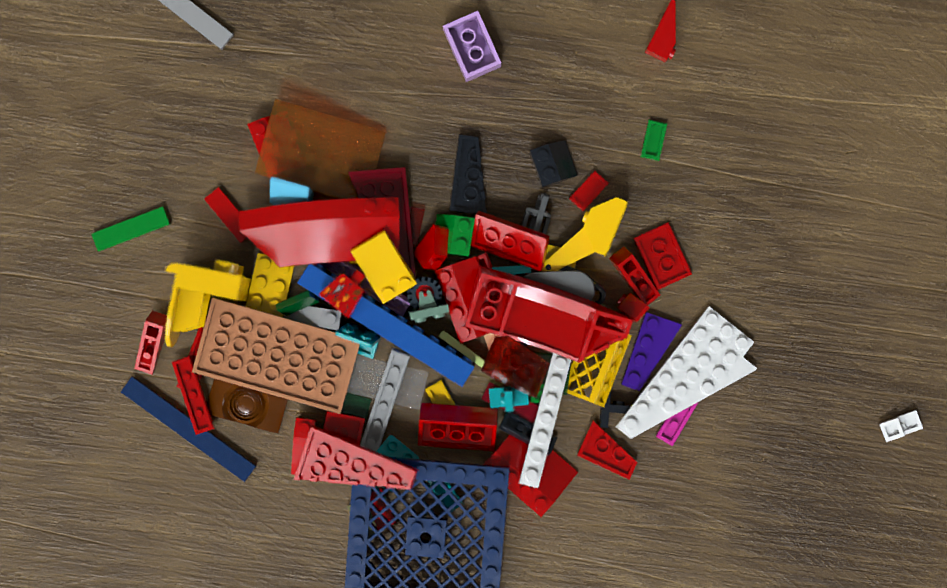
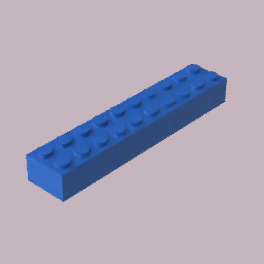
(396, 329)

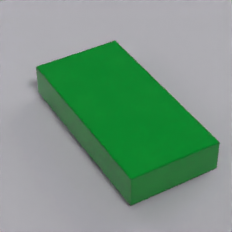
(653, 140)

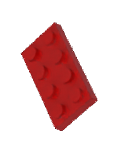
(509, 240)

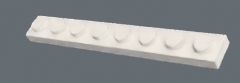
(545, 421)

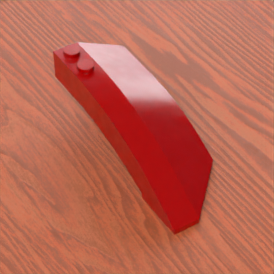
(319, 229)
(543, 315)

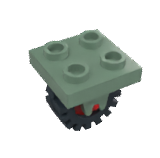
(425, 300)

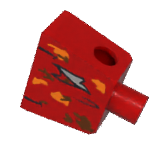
(344, 293)

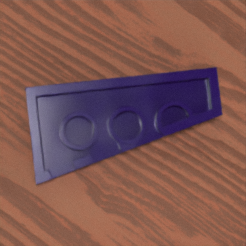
(648, 349)

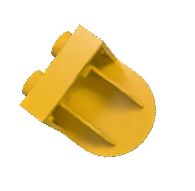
(193, 292)

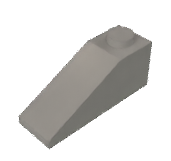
(318, 317)

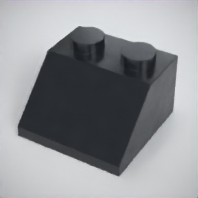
(553, 163)

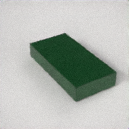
(297, 303)

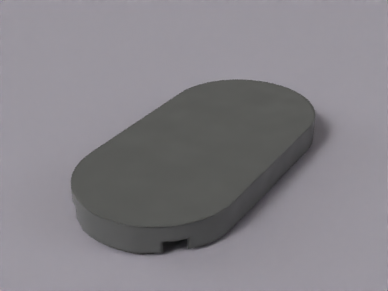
(567, 280)

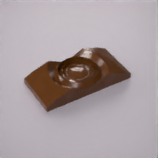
(246, 406)

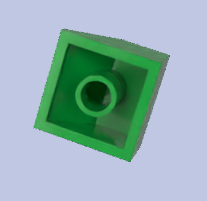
(459, 233)

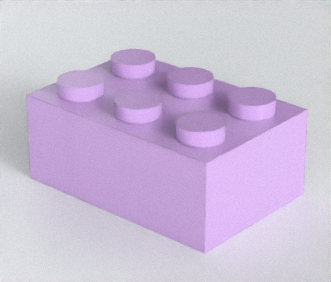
(472, 46)

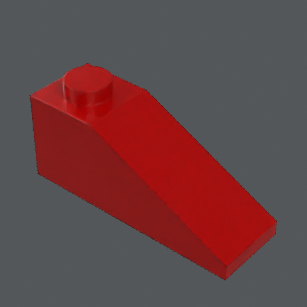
(665, 36)
(634, 275)
(151, 342)
(301, 432)

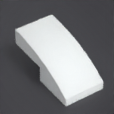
(901, 425)

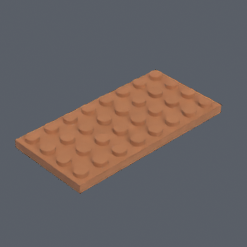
(276, 355)

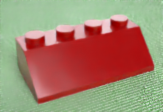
(457, 287)
(457, 427)

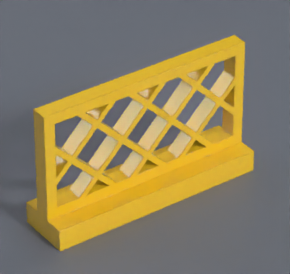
(607, 373)

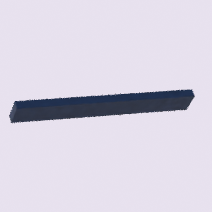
(183, 426)

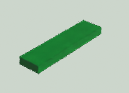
(130, 229)

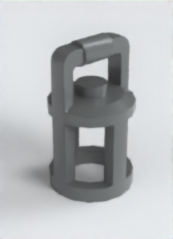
(538, 213)

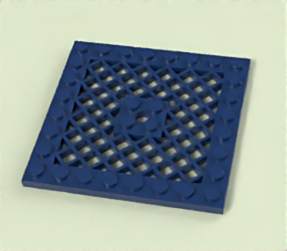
(439, 471)

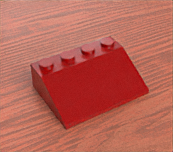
(553, 481)

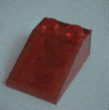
(515, 365)

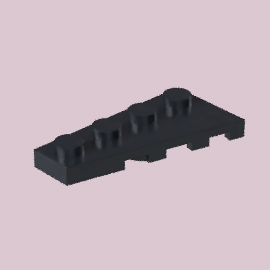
(467, 182)

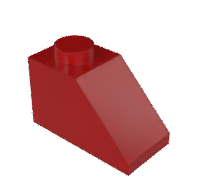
(433, 248)
(632, 307)

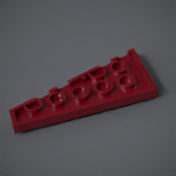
(389, 184)

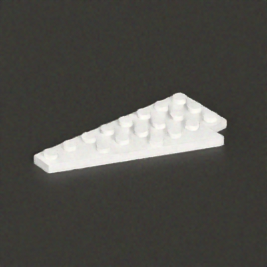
(698, 367)

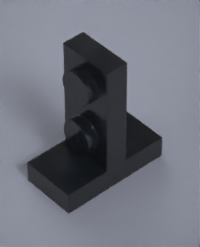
(616, 407)

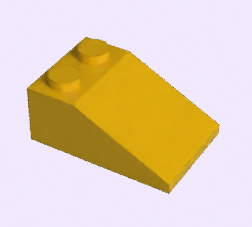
(384, 267)

